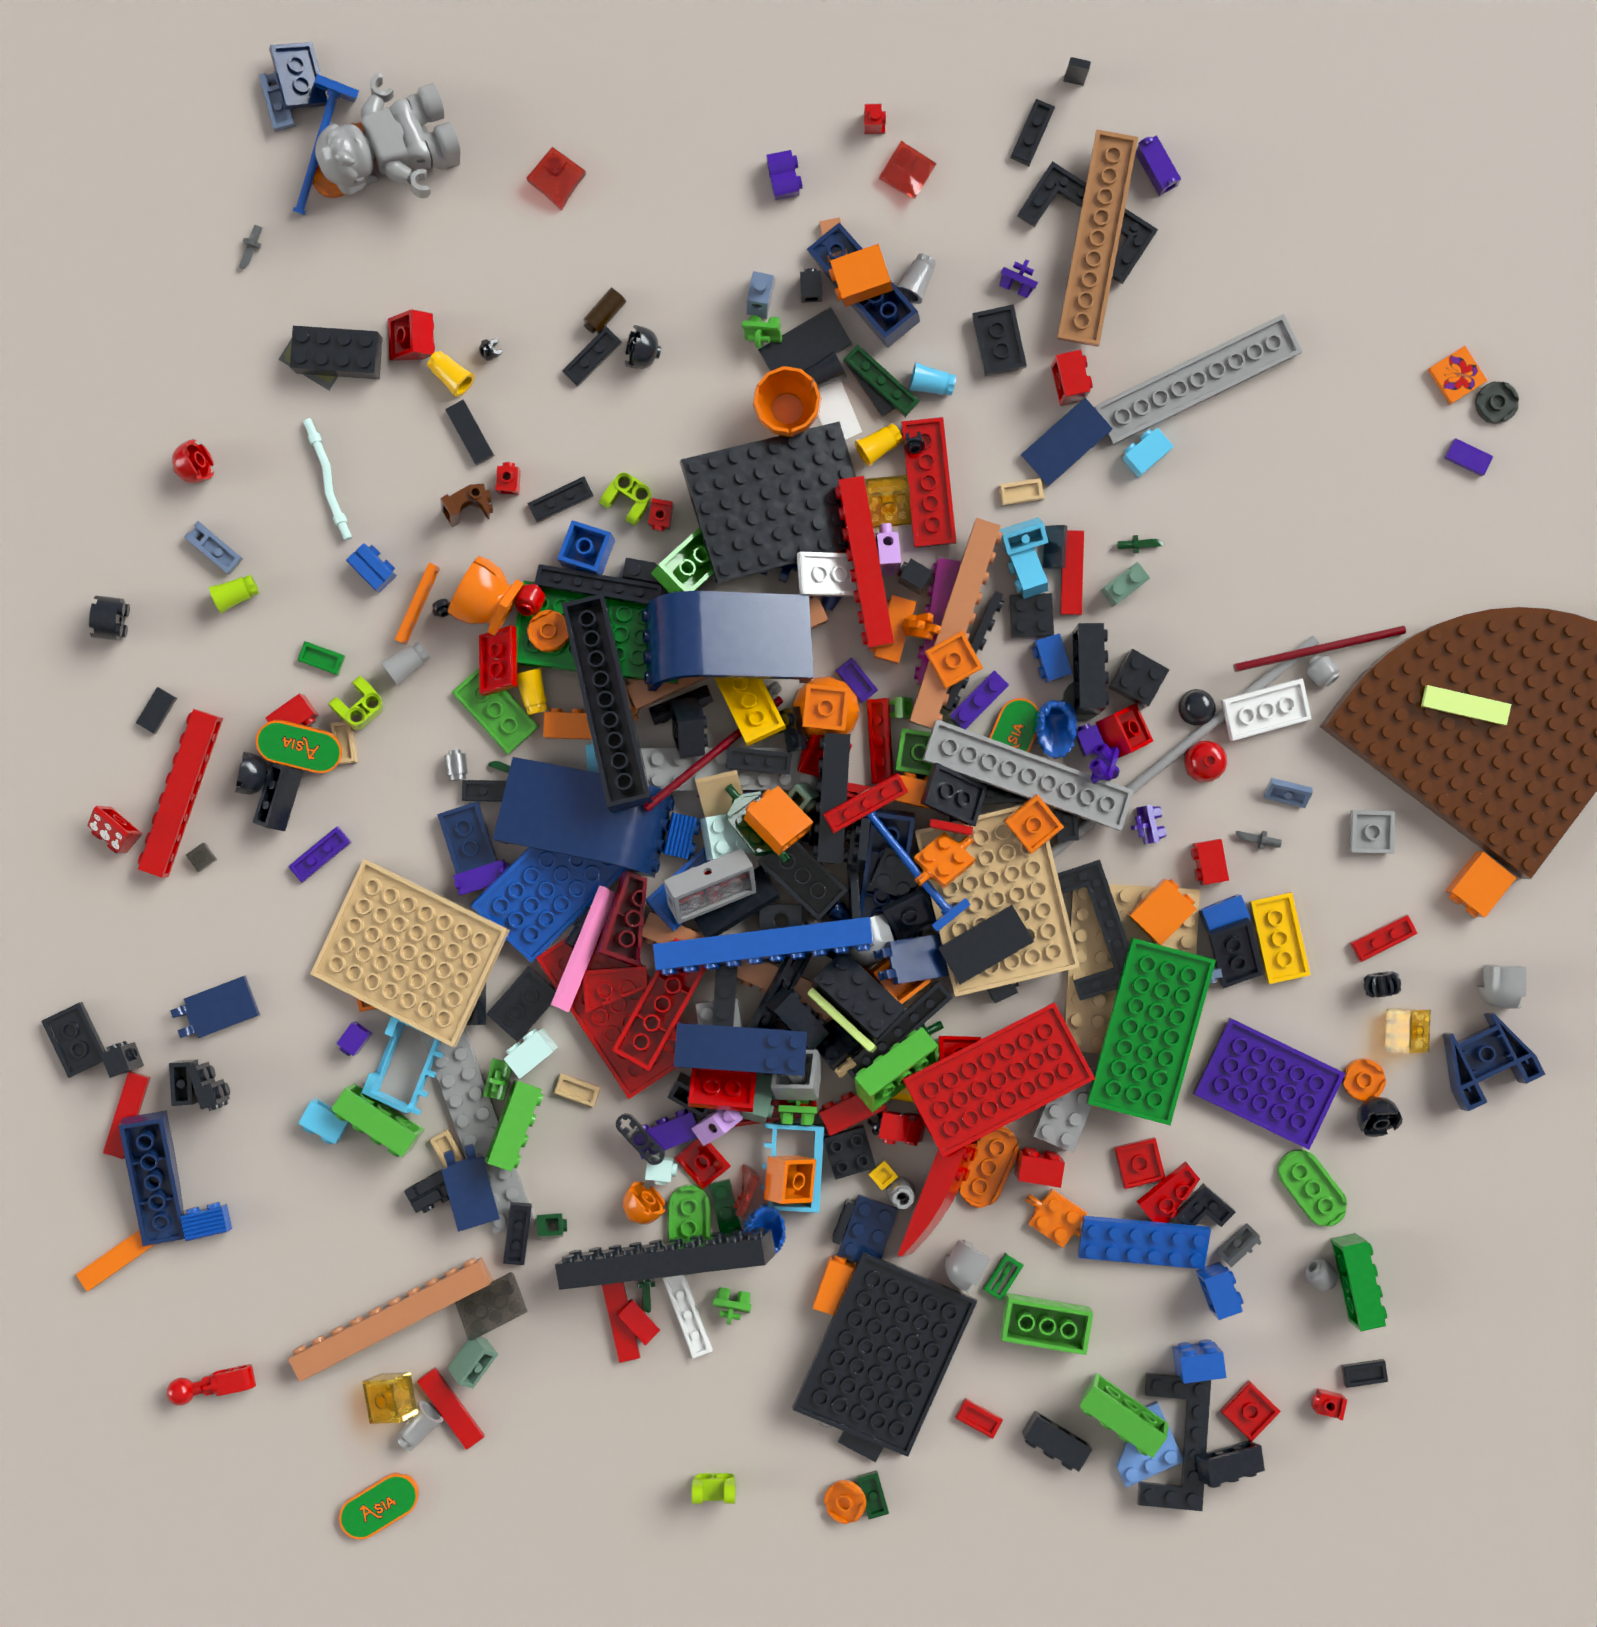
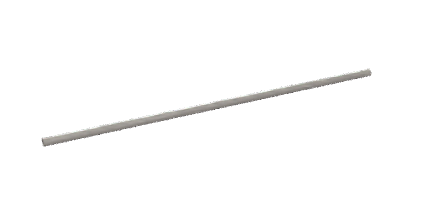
(1186, 744)

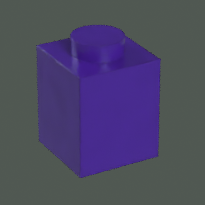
(1088, 738)
(354, 1039)

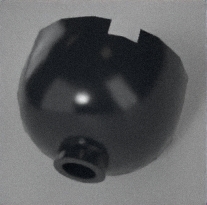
(642, 348)
(251, 774)
(1378, 1116)

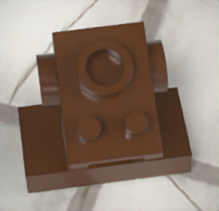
(455, 503)

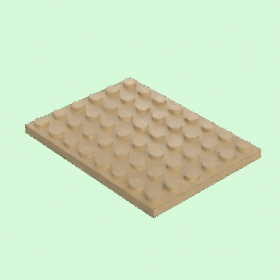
(1005, 877)
(410, 952)
(1090, 1017)

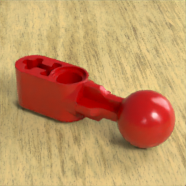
(219, 1383)

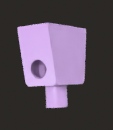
(888, 550)
(722, 1119)

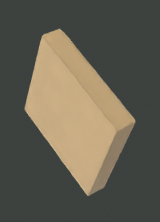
(713, 794)

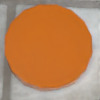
(548, 637)
(1363, 1079)
(845, 1501)

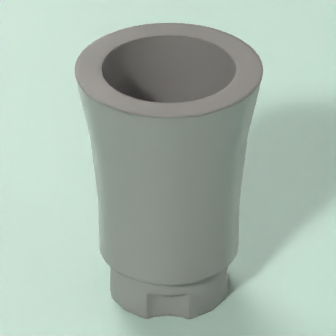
(917, 278)
(405, 662)
(900, 1185)
(419, 1426)

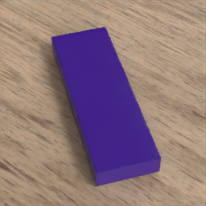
(319, 854)

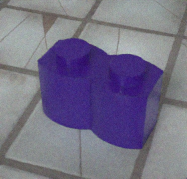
(783, 174)

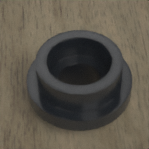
(440, 608)

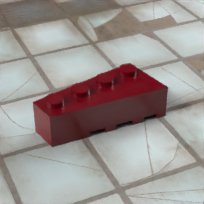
(623, 927)

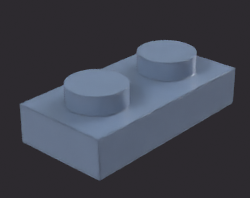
(1288, 792)

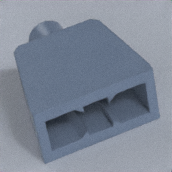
(760, 293)

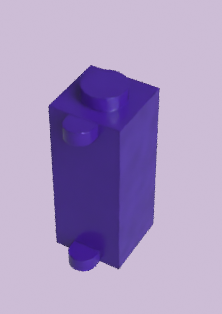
(1157, 164)
(479, 877)

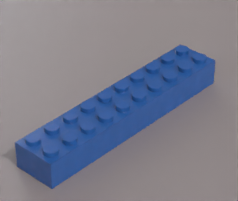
(763, 944)

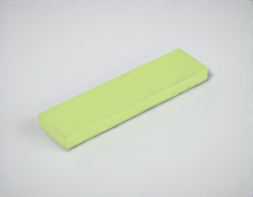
(1466, 705)
(839, 1018)

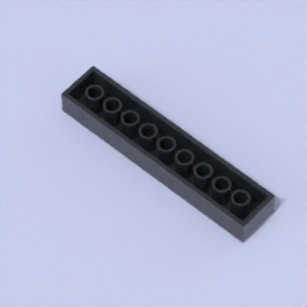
(607, 703)
(666, 1258)

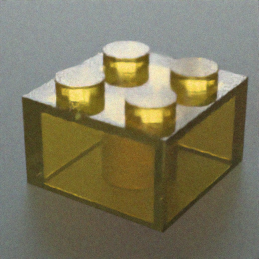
(390, 1398)

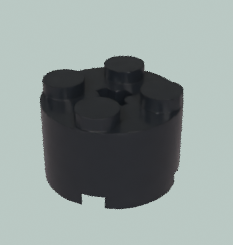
(108, 618)

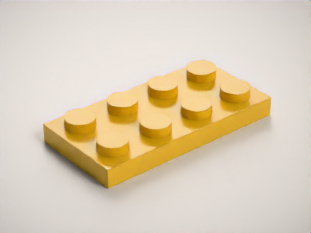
(751, 708)
(1279, 938)

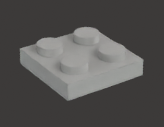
(1372, 831)

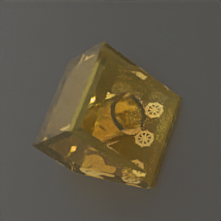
(889, 500)
(1407, 1030)

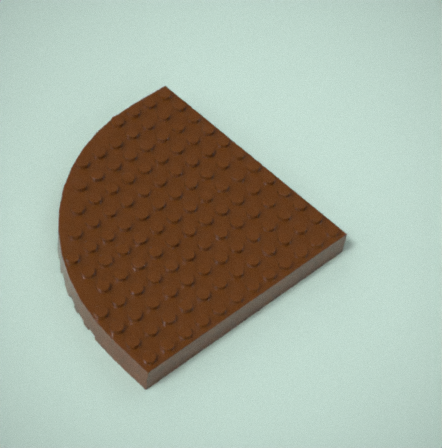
(1494, 783)

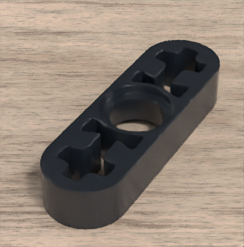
(646, 1155)

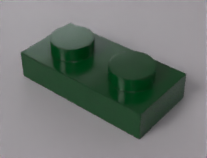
(874, 1494)

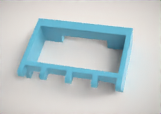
(376, 1079)
(818, 1153)

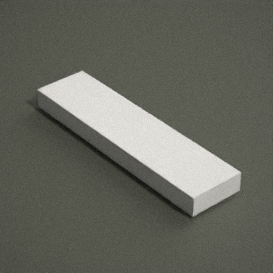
(688, 1315)

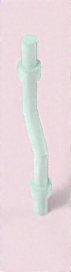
(315, 440)

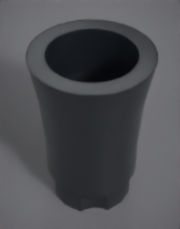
(826, 370)

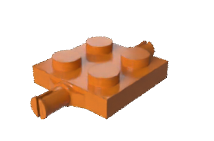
(944, 860)
(1056, 1217)

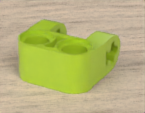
(630, 492)
(360, 707)
(714, 1488)

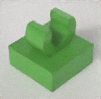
(903, 707)

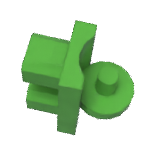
(762, 332)
(497, 1079)
(787, 1111)
(722, 1301)

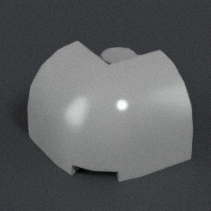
(881, 935)
(1503, 986)
(965, 1265)

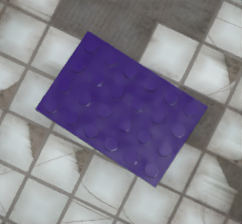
(1269, 1083)

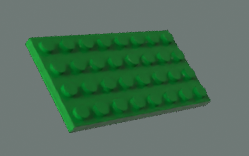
(626, 625)
(1151, 1031)

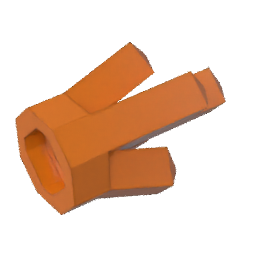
(920, 627)

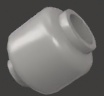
(1323, 670)
(1321, 1275)

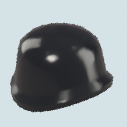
(1196, 707)

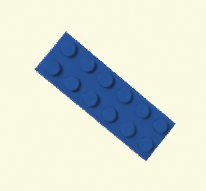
(1144, 1242)

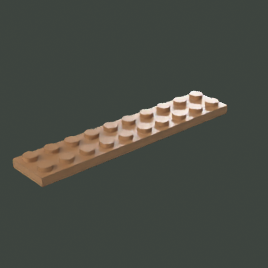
(1097, 238)

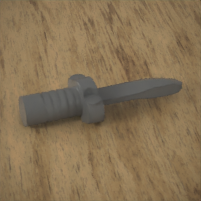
(251, 244)
(1261, 839)

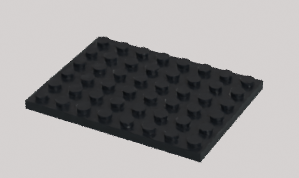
(769, 500)
(884, 1354)

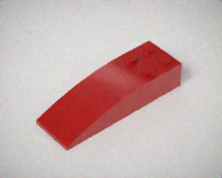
(656, 1016)
(937, 1195)

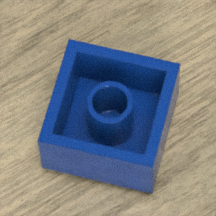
(586, 548)
(1219, 1290)
(1199, 1361)

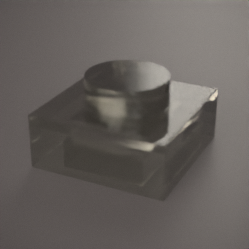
(201, 857)

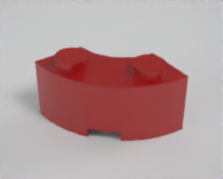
(901, 1127)

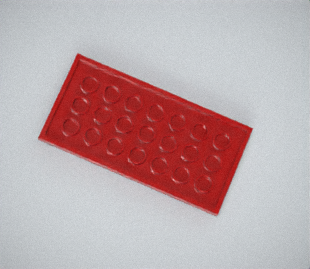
(607, 1022)
(998, 1079)

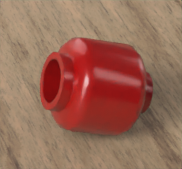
(529, 600)

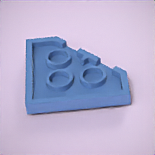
(1137, 1467)

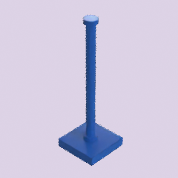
(335, 91)
(948, 911)

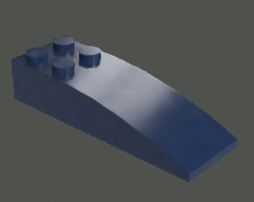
(886, 314)
(901, 827)
(740, 1049)
(153, 1176)

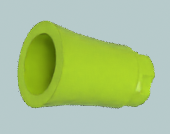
(233, 592)

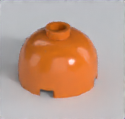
(643, 1204)

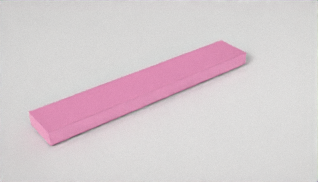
(583, 949)

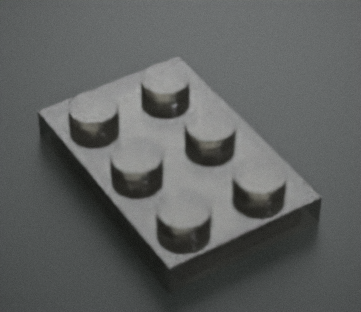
(491, 1306)

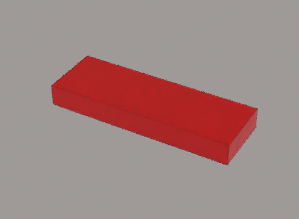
(1383, 938)

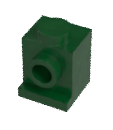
(543, 1222)

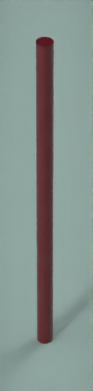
(1319, 648)
(699, 765)

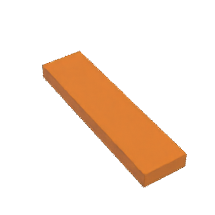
(417, 603)
(112, 1261)

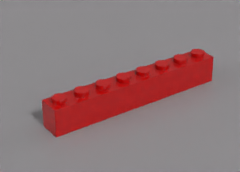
(865, 563)
(180, 793)

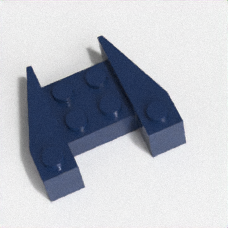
(1484, 1056)

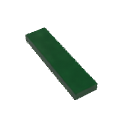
(881, 380)

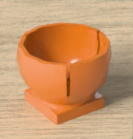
(787, 401)
(484, 595)
(827, 706)

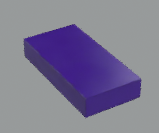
(1468, 457)
(856, 680)

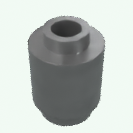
(456, 765)

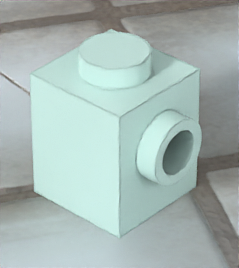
(662, 1172)

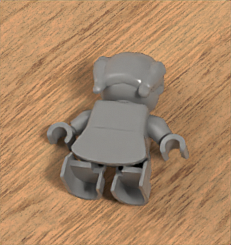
(392, 138)

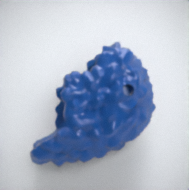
(1056, 728)
(769, 1219)

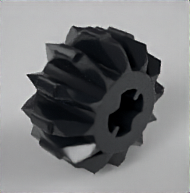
(1382, 984)

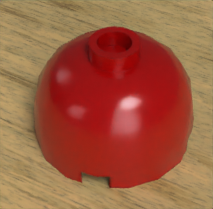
(192, 462)
(1205, 761)

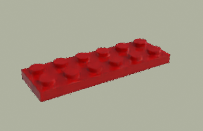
(929, 485)

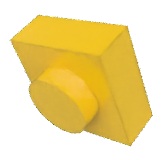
(883, 1175)

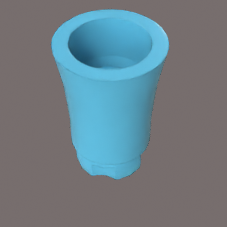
(931, 380)

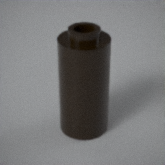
(604, 311)

